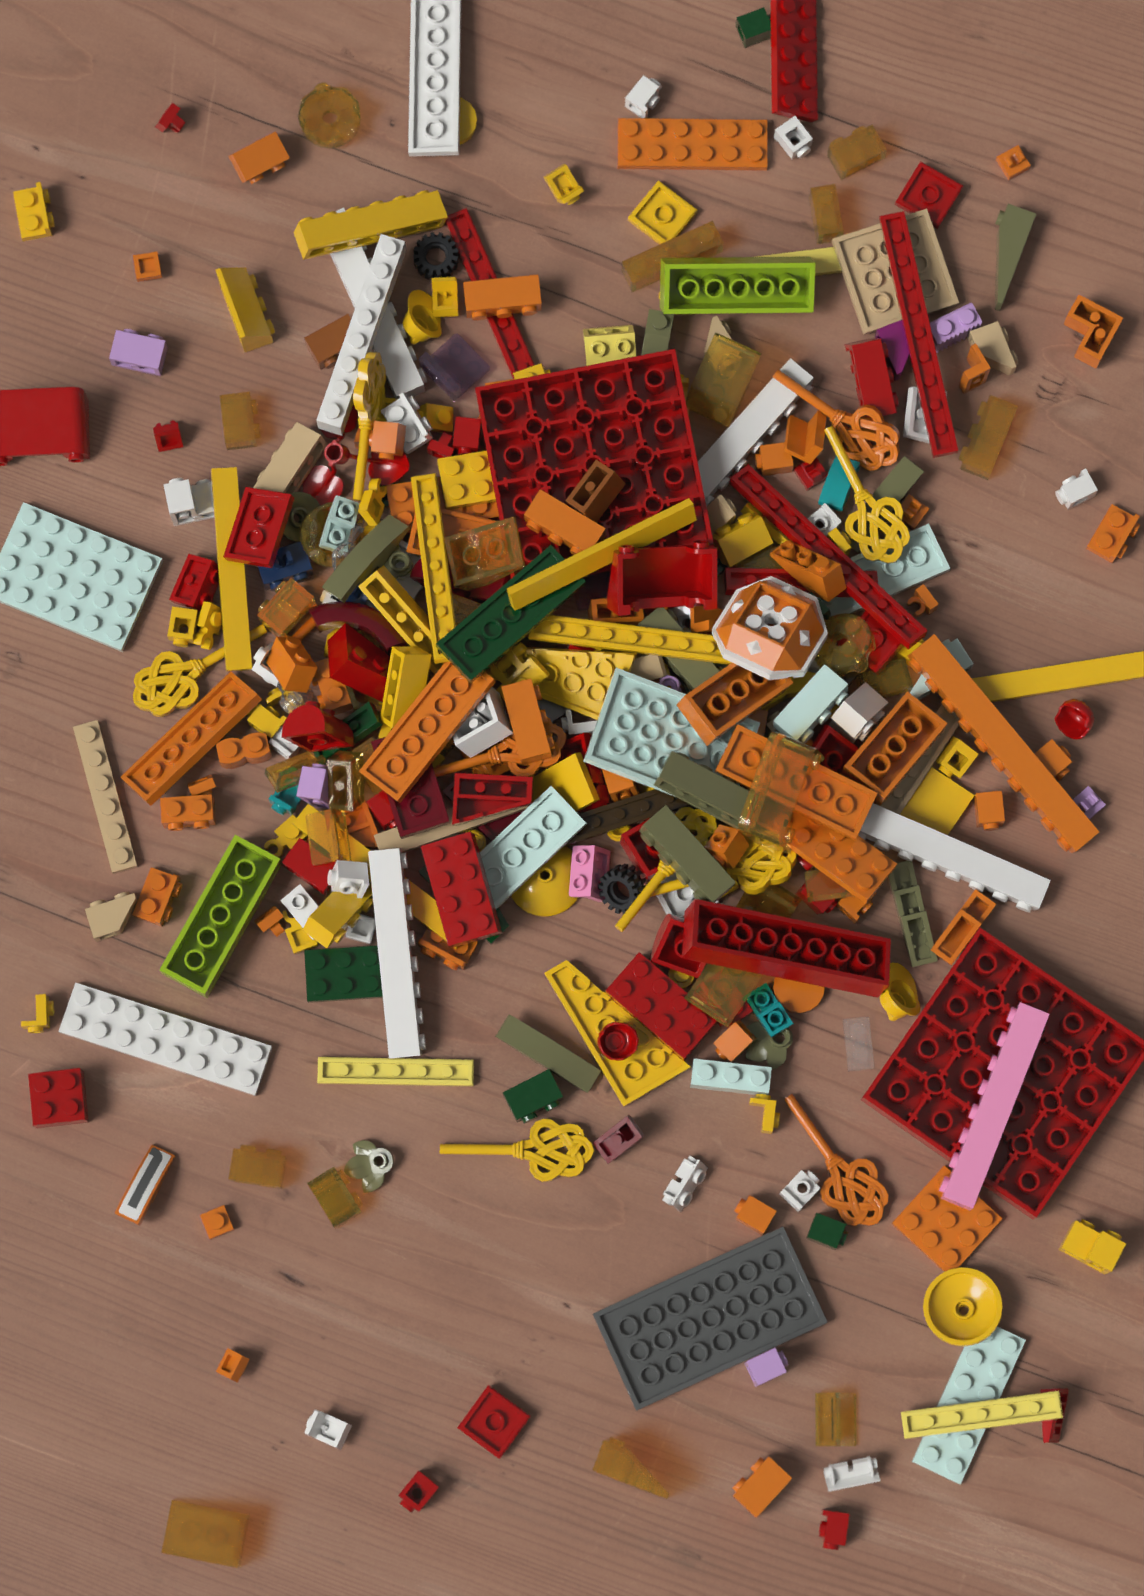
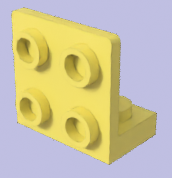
(609, 343)

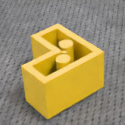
(1091, 1247)

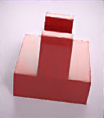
(170, 119)
(168, 436)
(441, 448)
(810, 474)

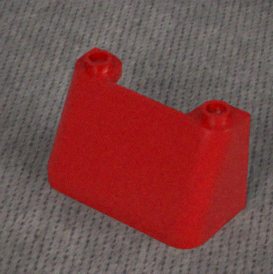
(44, 423)
(663, 577)

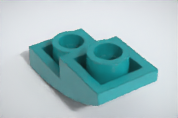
(837, 486)
(769, 1010)

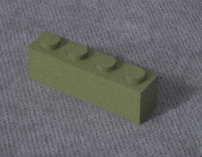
(690, 672)
(702, 788)
(686, 856)

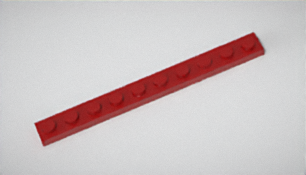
(918, 334)
(804, 533)

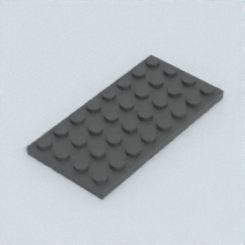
(709, 1318)

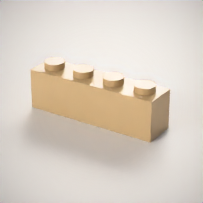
(292, 460)

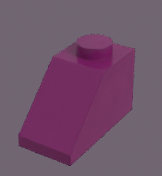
(897, 347)

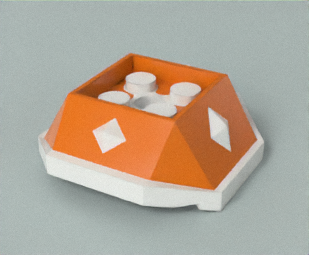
(765, 649)

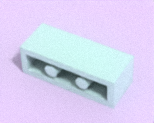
(812, 705)
(730, 1077)

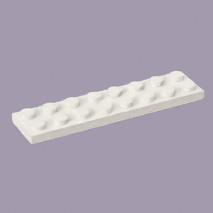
(434, 78)
(165, 1039)

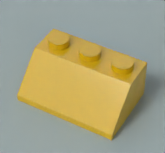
(245, 307)

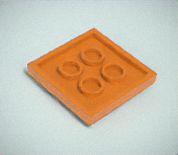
(943, 1229)

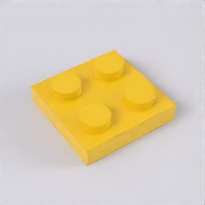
(466, 480)

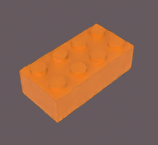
(728, 700)
(894, 747)

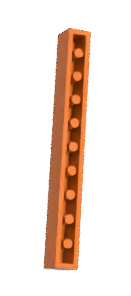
(1003, 744)

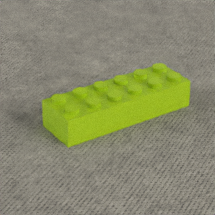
(737, 285)
(221, 916)

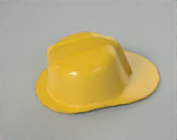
(419, 318)
(901, 995)

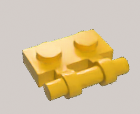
(525, 670)

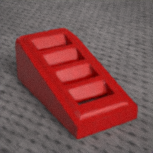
(1052, 1428)

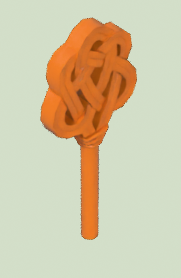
(878, 430)
(497, 756)
(858, 1209)

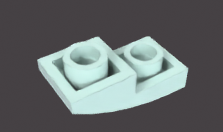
(339, 523)

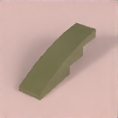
(895, 486)
(365, 557)
(912, 914)
(548, 1053)

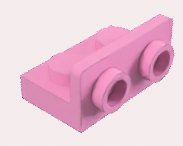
(587, 868)

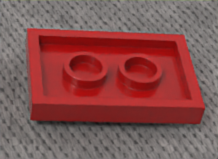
(258, 527)

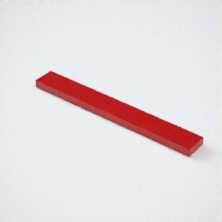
(480, 268)

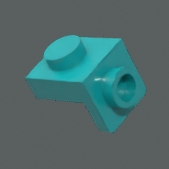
(285, 801)

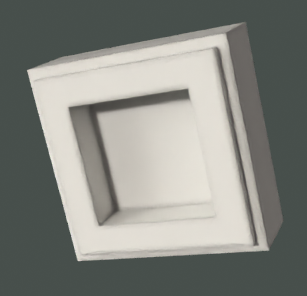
(363, 930)

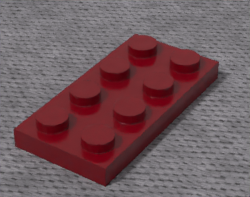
(422, 806)

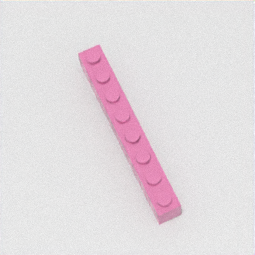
(994, 1107)

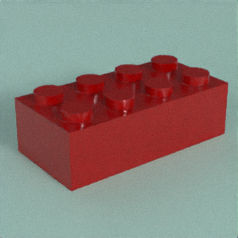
(461, 889)
(660, 1006)

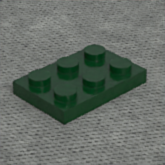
(343, 974)

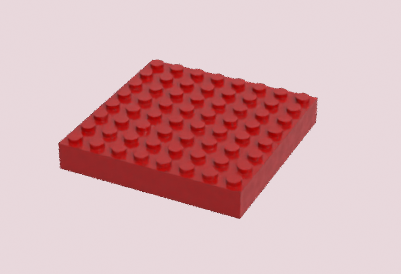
(617, 412)
(1065, 1095)

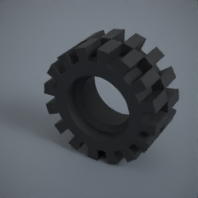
(431, 242)
(613, 894)

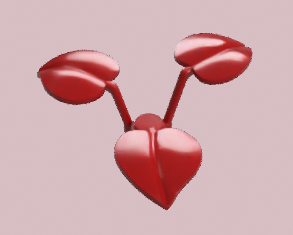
(324, 484)

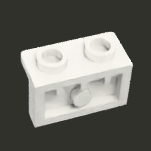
(405, 412)

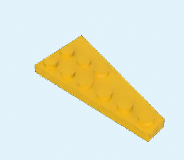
(577, 676)
(594, 1009)

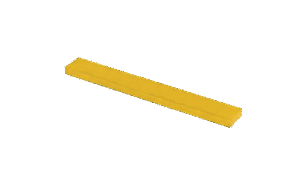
(600, 554)
(433, 559)
(231, 574)
(628, 638)
(1062, 677)
(423, 905)

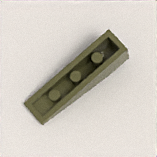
(1011, 238)
(657, 332)

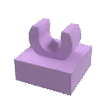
(1089, 802)

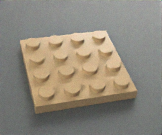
(869, 276)

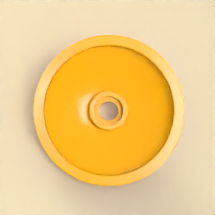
(548, 896)
(962, 1289)

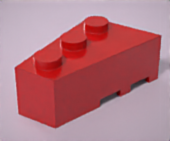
(872, 375)
(357, 662)
(487, 795)

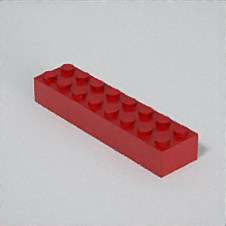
(786, 948)

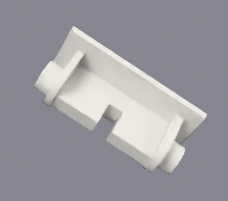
(300, 904)
(692, 1174)
(842, 1476)

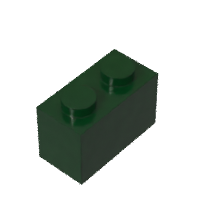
(533, 1096)

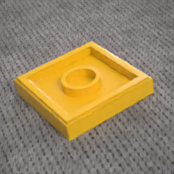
(662, 214)

